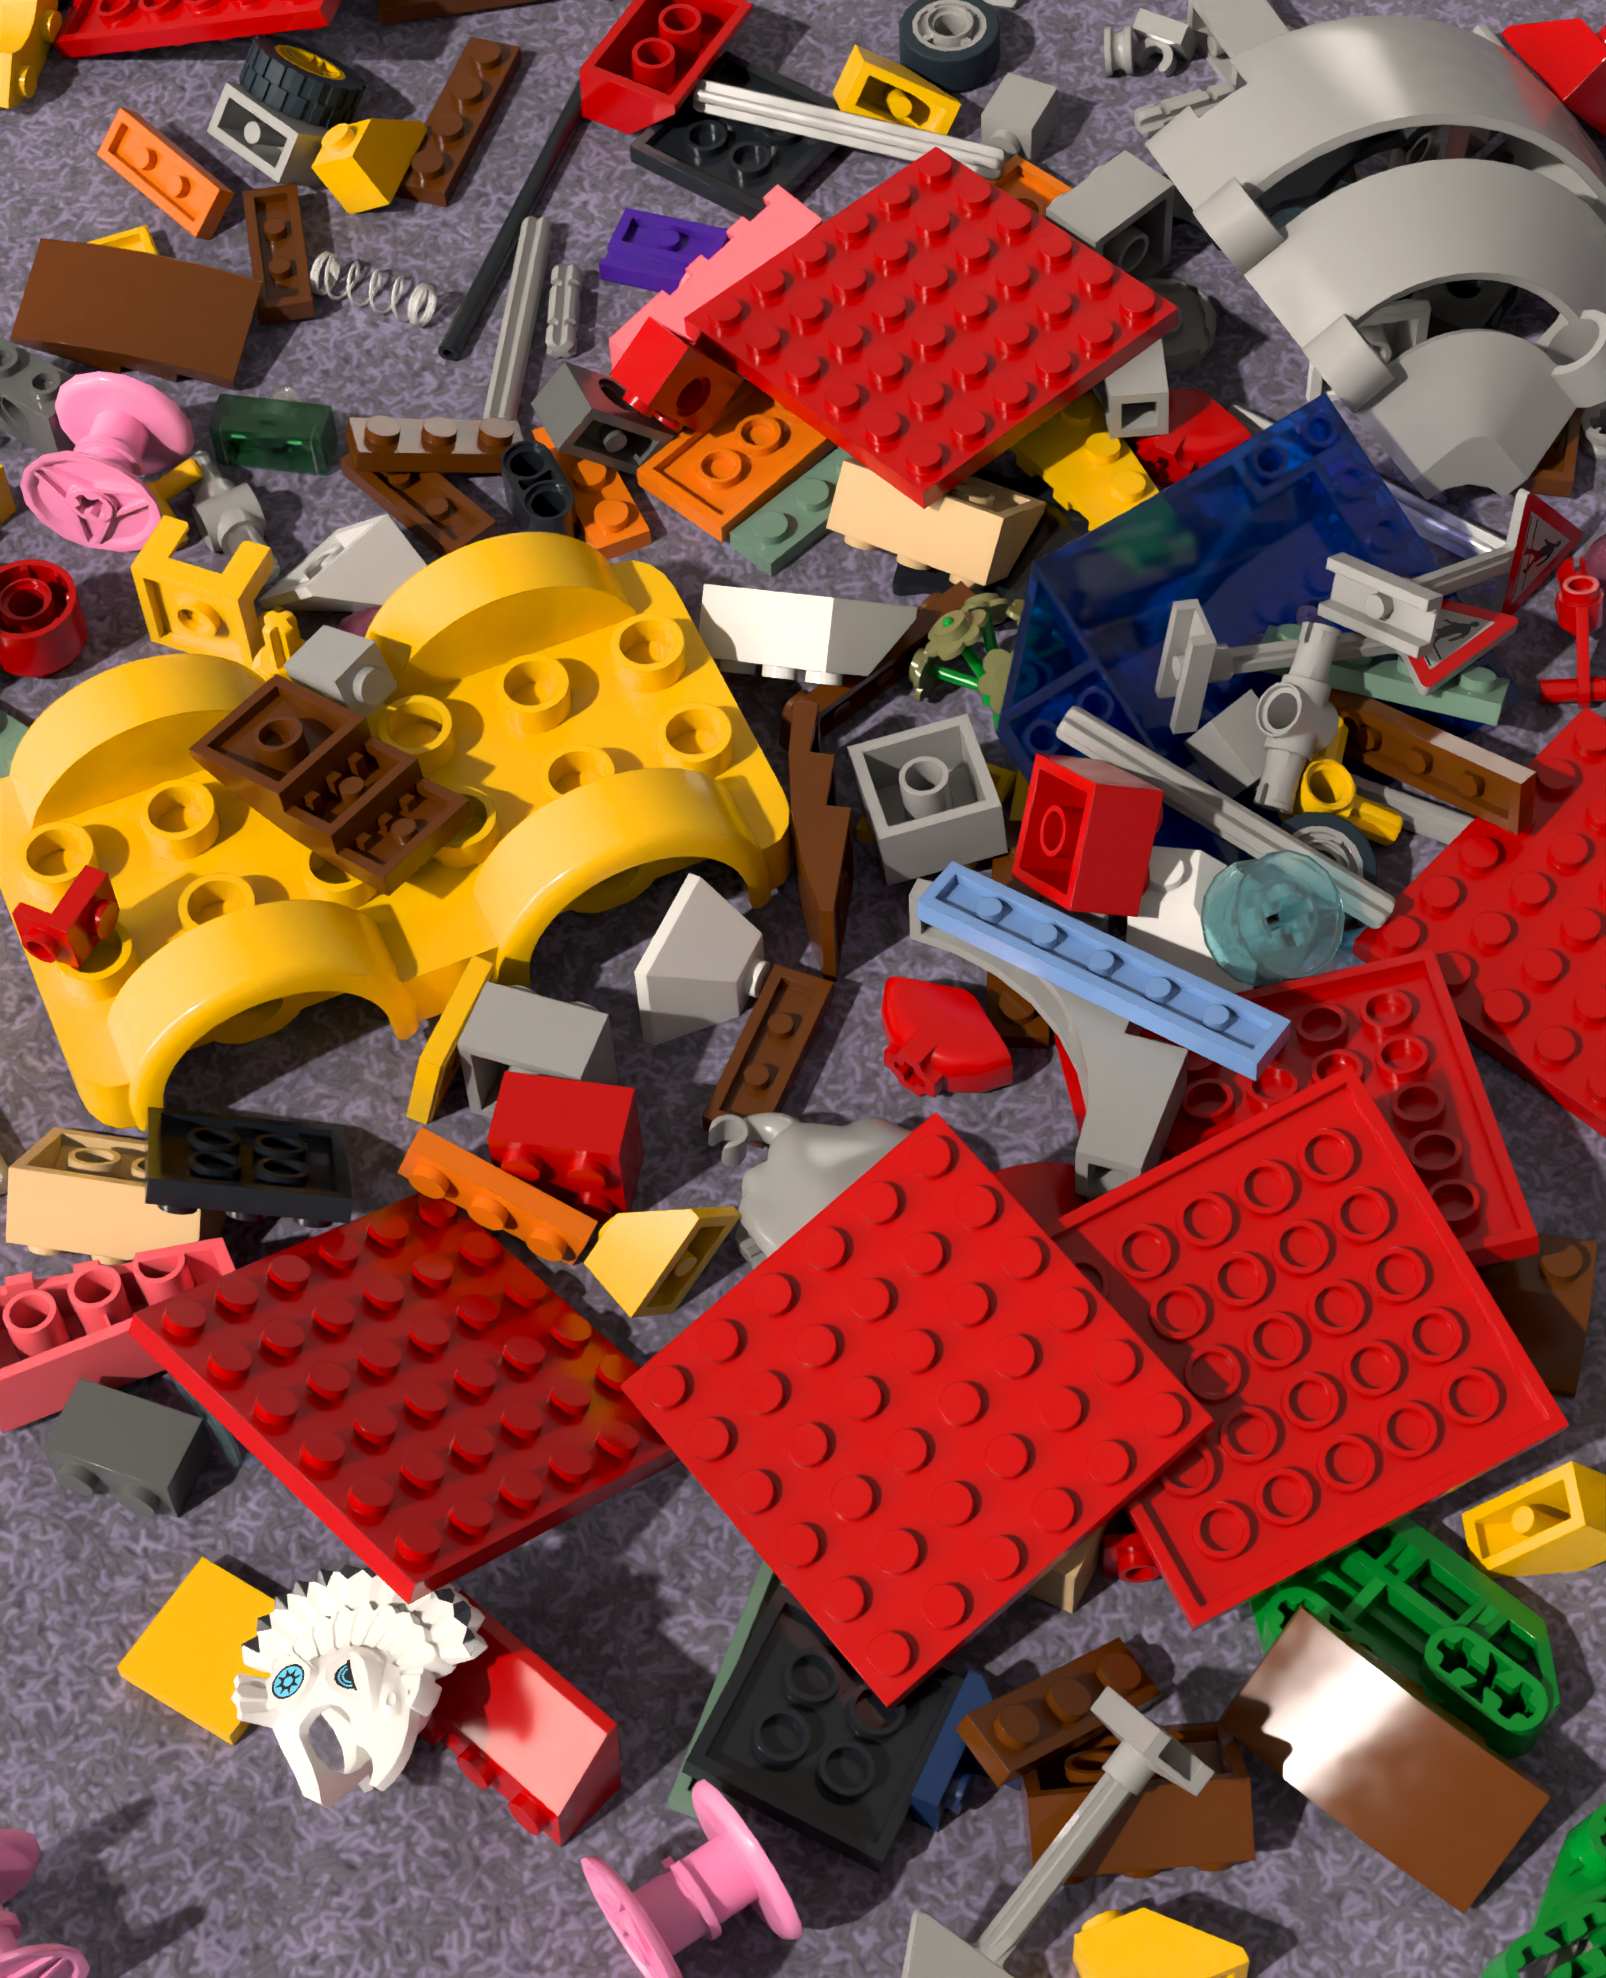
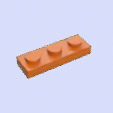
(165, 173)
(602, 503)
(496, 1198)

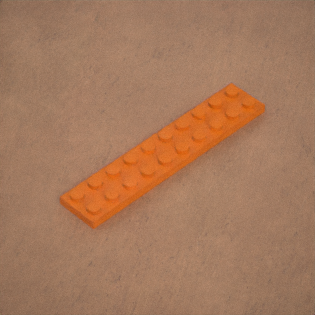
(761, 445)

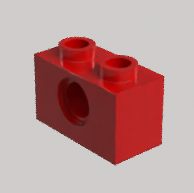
(674, 378)

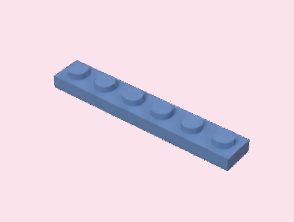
(1104, 970)

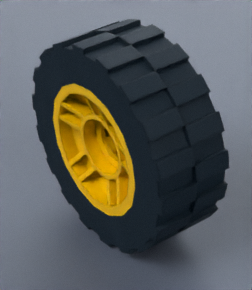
(301, 81)

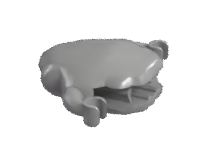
(802, 1174)

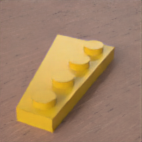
(1083, 463)

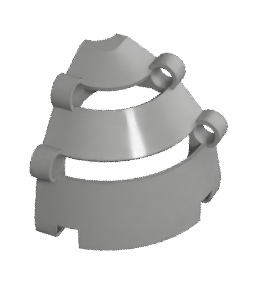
(1527, 215)

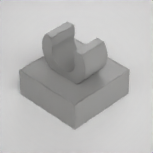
(1162, 36)

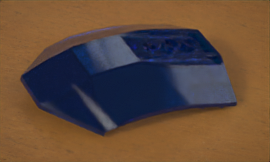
(1252, 549)

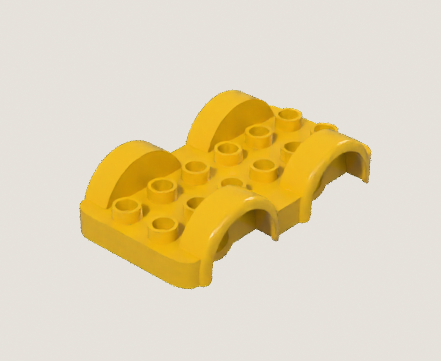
(524, 681)

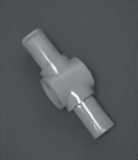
(226, 511)
(1297, 717)

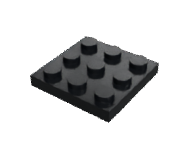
(733, 159)
(247, 1167)
(814, 1741)

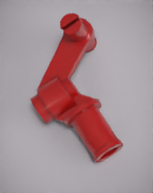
(1580, 613)

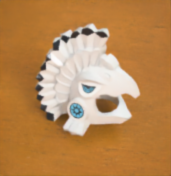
(360, 1662)

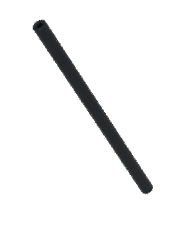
(508, 236)

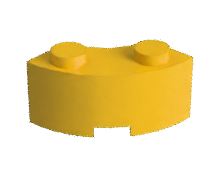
(25, 41)

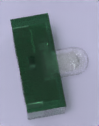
(274, 432)

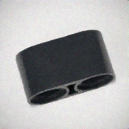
(538, 490)

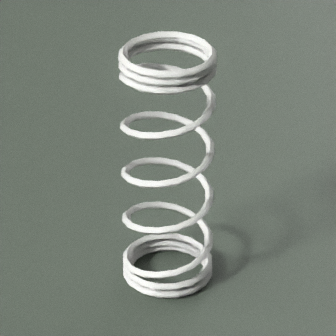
(331, 275)

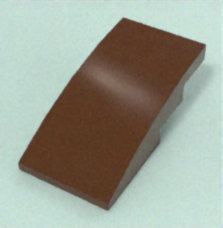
(136, 312)
(332, 783)
(819, 839)
(1384, 1758)

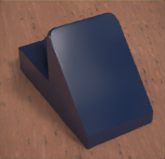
(945, 1777)

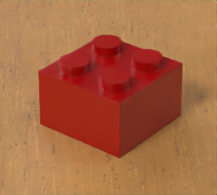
(1087, 835)
(569, 1140)

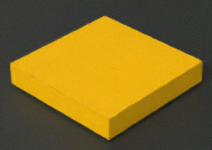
(441, 1055)
(196, 1649)

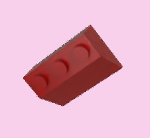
(655, 59)
(1569, 61)
(527, 1735)

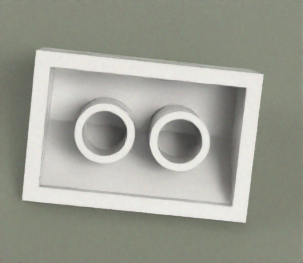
(798, 633)

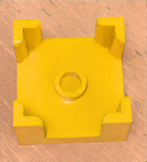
(200, 607)

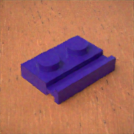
(656, 249)

